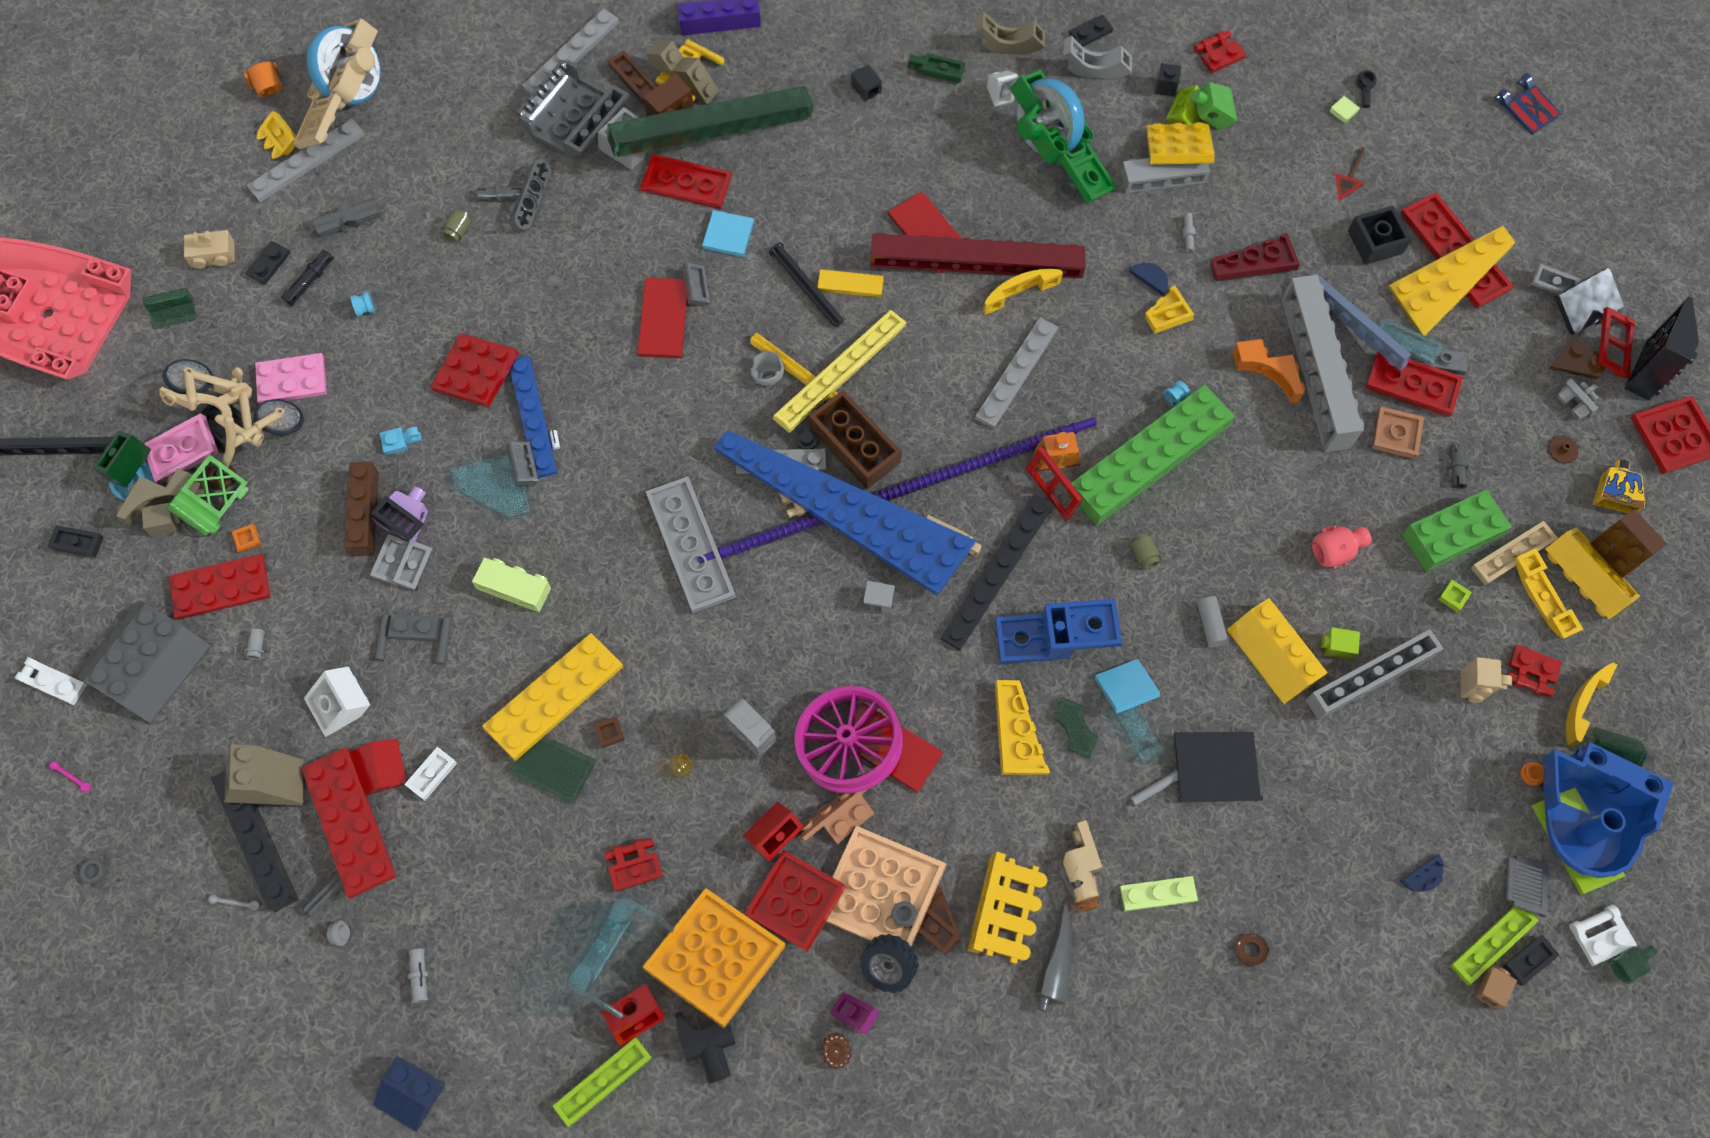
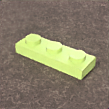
(1158, 893)

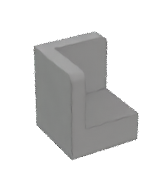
(879, 595)

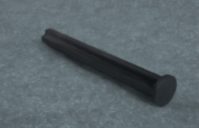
(806, 284)

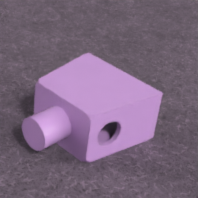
(412, 504)

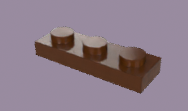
(631, 75)

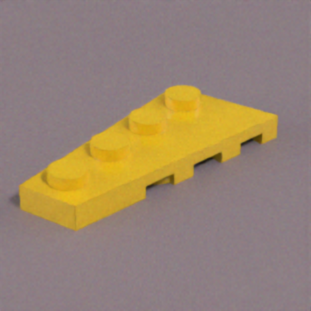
(1016, 733)

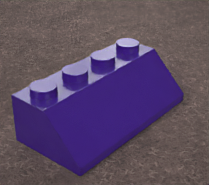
(717, 15)

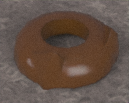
(215, 484)
(1257, 940)

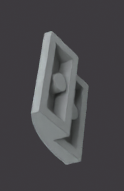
(401, 562)

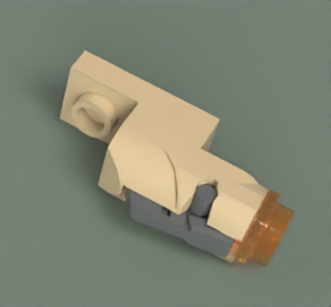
(1078, 869)

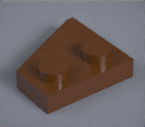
(1578, 360)
(939, 925)

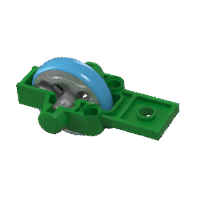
(1038, 111)

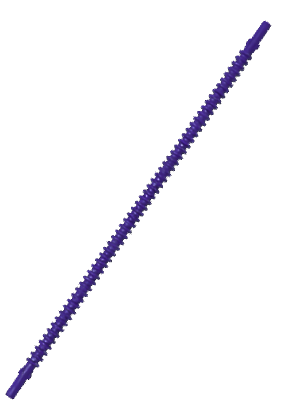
(725, 551)

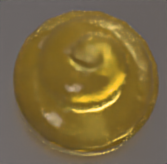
(680, 765)

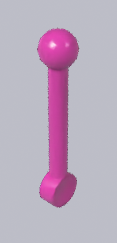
(85, 787)

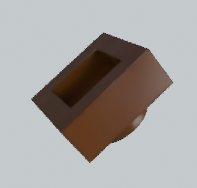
(609, 732)

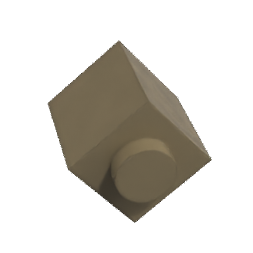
(159, 520)

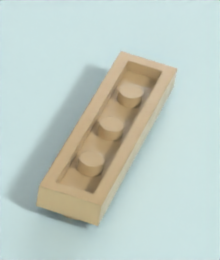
(1504, 558)

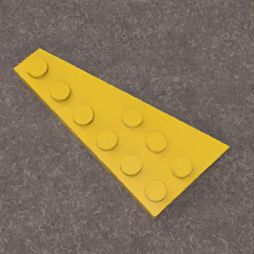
(1443, 283)

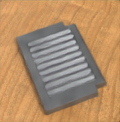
(1527, 885)

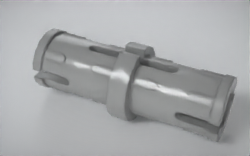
(417, 975)

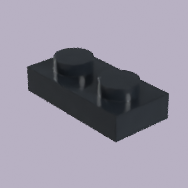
(1091, 30)
(268, 262)
(75, 541)
(1531, 960)

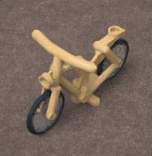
(193, 378)

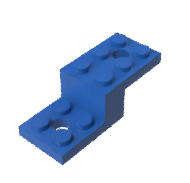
(1058, 631)

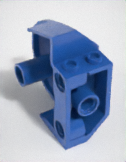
(1619, 809)

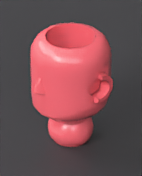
(1339, 545)

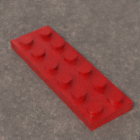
(1444, 234)
(348, 823)

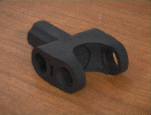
(708, 1045)

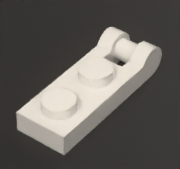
(51, 681)

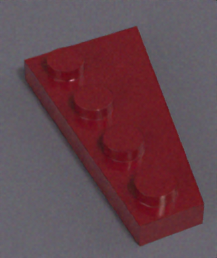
(1266, 258)

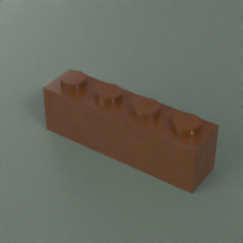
(361, 501)

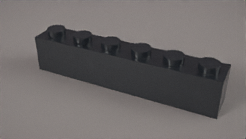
(258, 850)

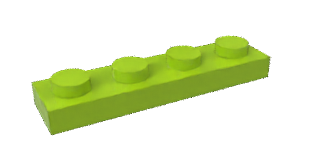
(1493, 944)
(602, 1082)

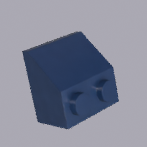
(407, 1093)

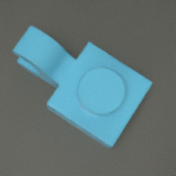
(397, 440)

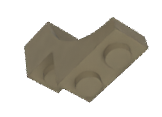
(667, 58)
(147, 493)

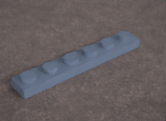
(1365, 327)

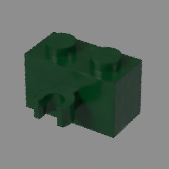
(122, 459)

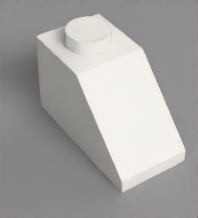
(999, 85)

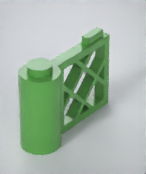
(199, 512)

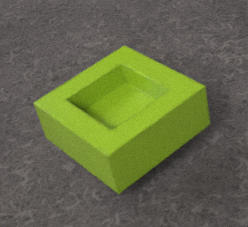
(1454, 596)

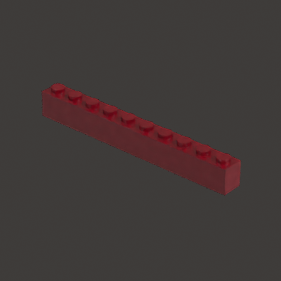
(974, 255)

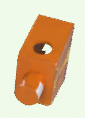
(1061, 448)

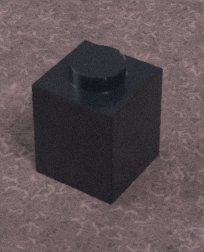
(1168, 79)
(866, 83)

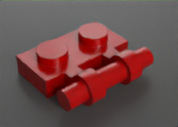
(1220, 57)
(1534, 664)
(635, 871)

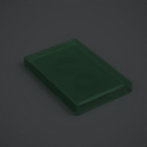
(554, 768)

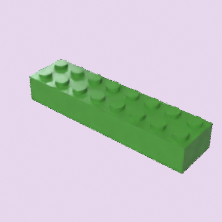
(1151, 454)

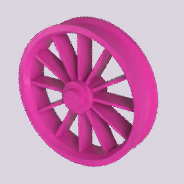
(848, 739)

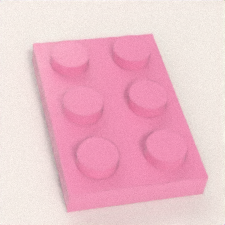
(291, 378)
(180, 448)

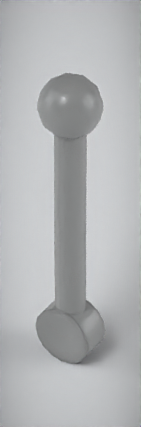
(254, 905)

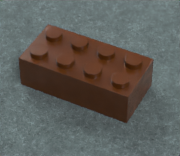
(855, 439)

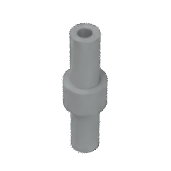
(1189, 232)

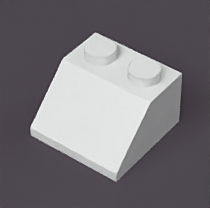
(336, 700)

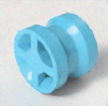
(362, 304)
(1176, 393)

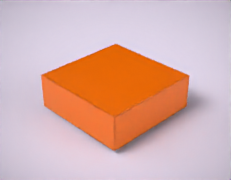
(246, 538)

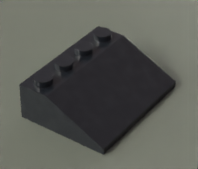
(1666, 352)

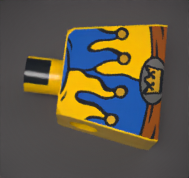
(1620, 489)

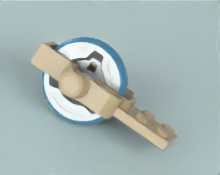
(342, 74)

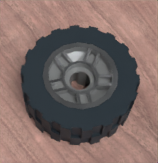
(889, 963)

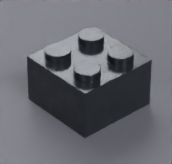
(1379, 235)

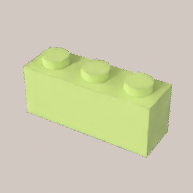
(512, 584)

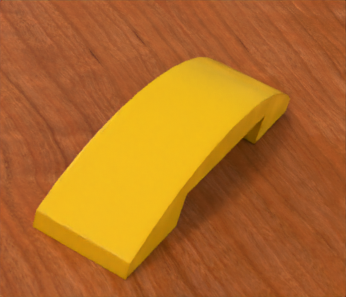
(1043, 278)
(1538, 587)
(1575, 724)

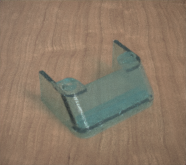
(601, 946)

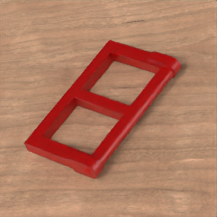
(1608, 314)
(1041, 454)

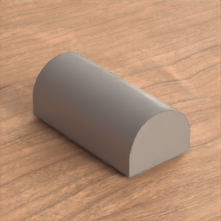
(1552, 279)
(1212, 621)

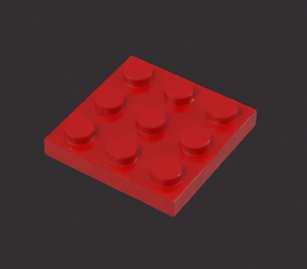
(474, 370)
(1675, 434)
(795, 900)

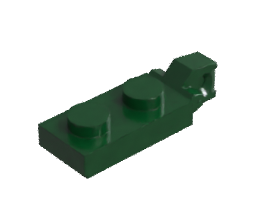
(937, 67)

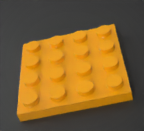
(714, 957)

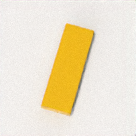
(850, 283)

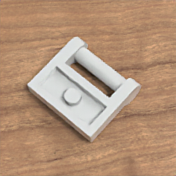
(1604, 944)

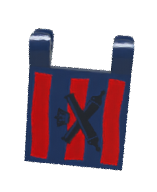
(1530, 107)

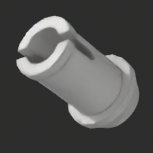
(254, 646)

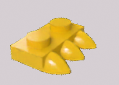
(277, 135)

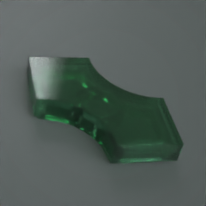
(1080, 737)

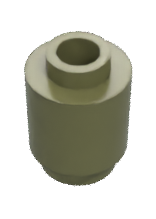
(456, 225)
(1145, 551)

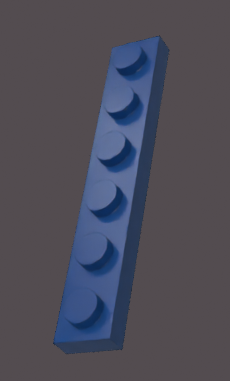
(533, 416)

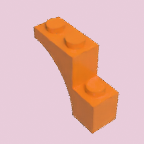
(1283, 369)

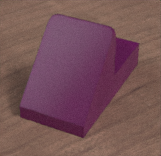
(855, 1013)

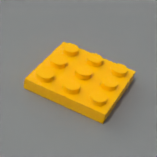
(1179, 143)

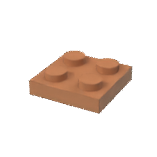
(1397, 432)

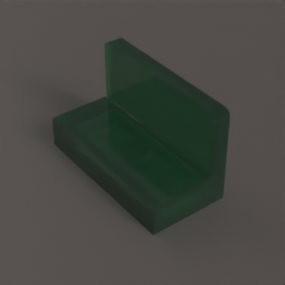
(170, 308)
(1621, 745)

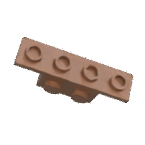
(838, 817)

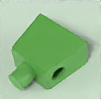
(1215, 105)

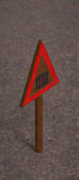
(1348, 185)

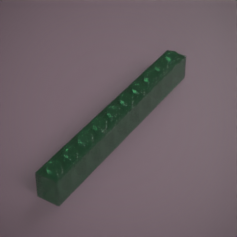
(709, 121)

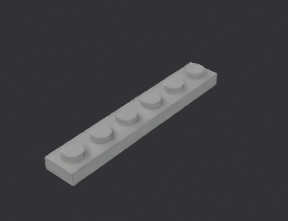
(576, 47)
(305, 160)
(1016, 373)

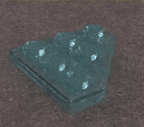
(493, 486)

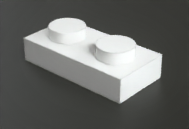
(430, 773)

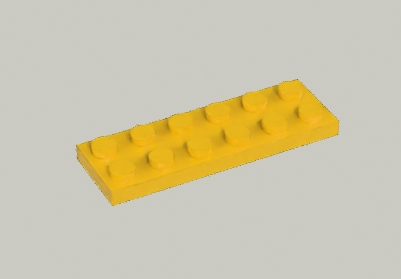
(552, 697)

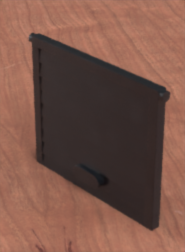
(1216, 766)

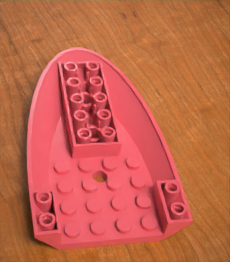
(79, 289)

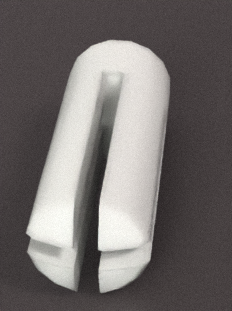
(555, 446)

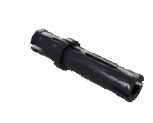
(307, 277)

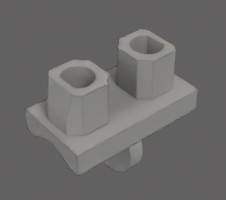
(1582, 395)

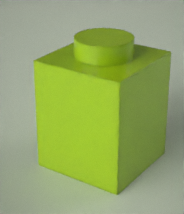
(1341, 643)

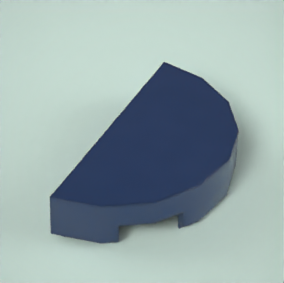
(1151, 275)
(1426, 876)

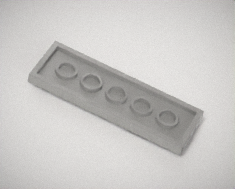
(686, 539)

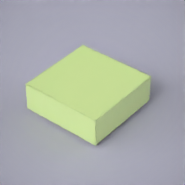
(1344, 109)

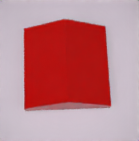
(380, 765)

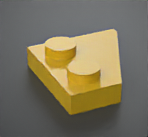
(1169, 312)

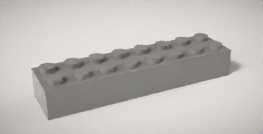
(1322, 363)

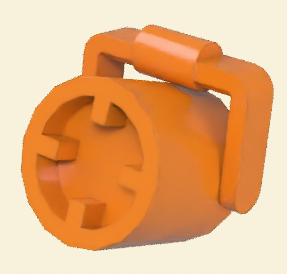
(264, 78)

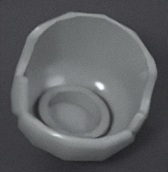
(767, 363)

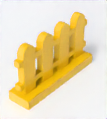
(997, 918)

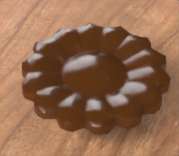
(1563, 449)
(836, 1051)

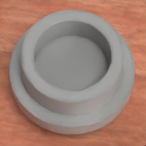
(338, 933)

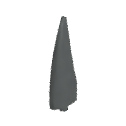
(1055, 972)

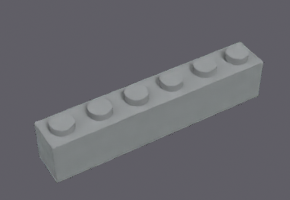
(1374, 674)

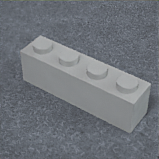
(1143, 176)

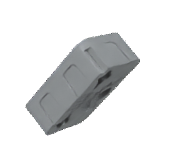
(749, 727)

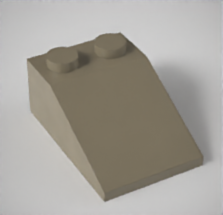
(263, 776)

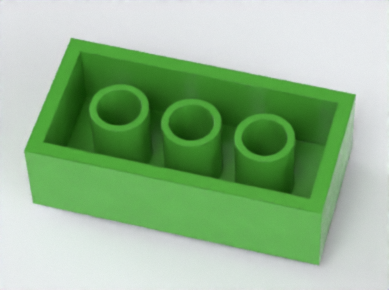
(1456, 530)

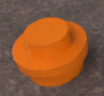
(1532, 773)

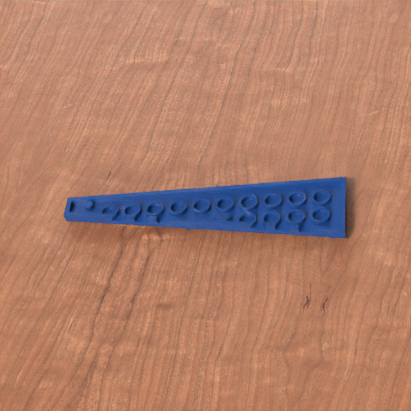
(895, 535)

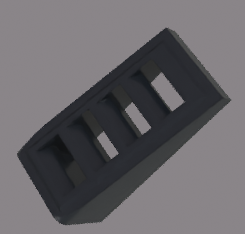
(386, 503)

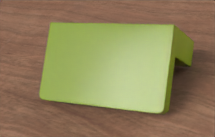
(1183, 108)

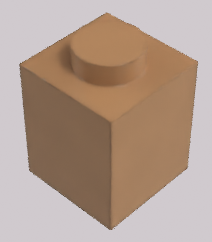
(1495, 987)

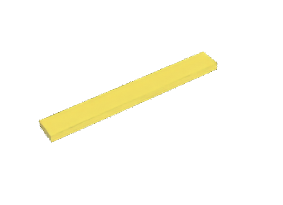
(839, 371)

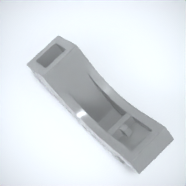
(1096, 65)

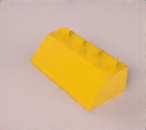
(1591, 573)
(1276, 651)

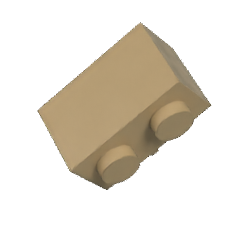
(209, 249)
(1482, 679)

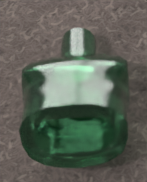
(1632, 963)

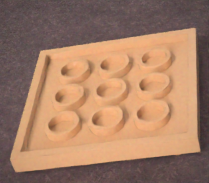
(876, 879)

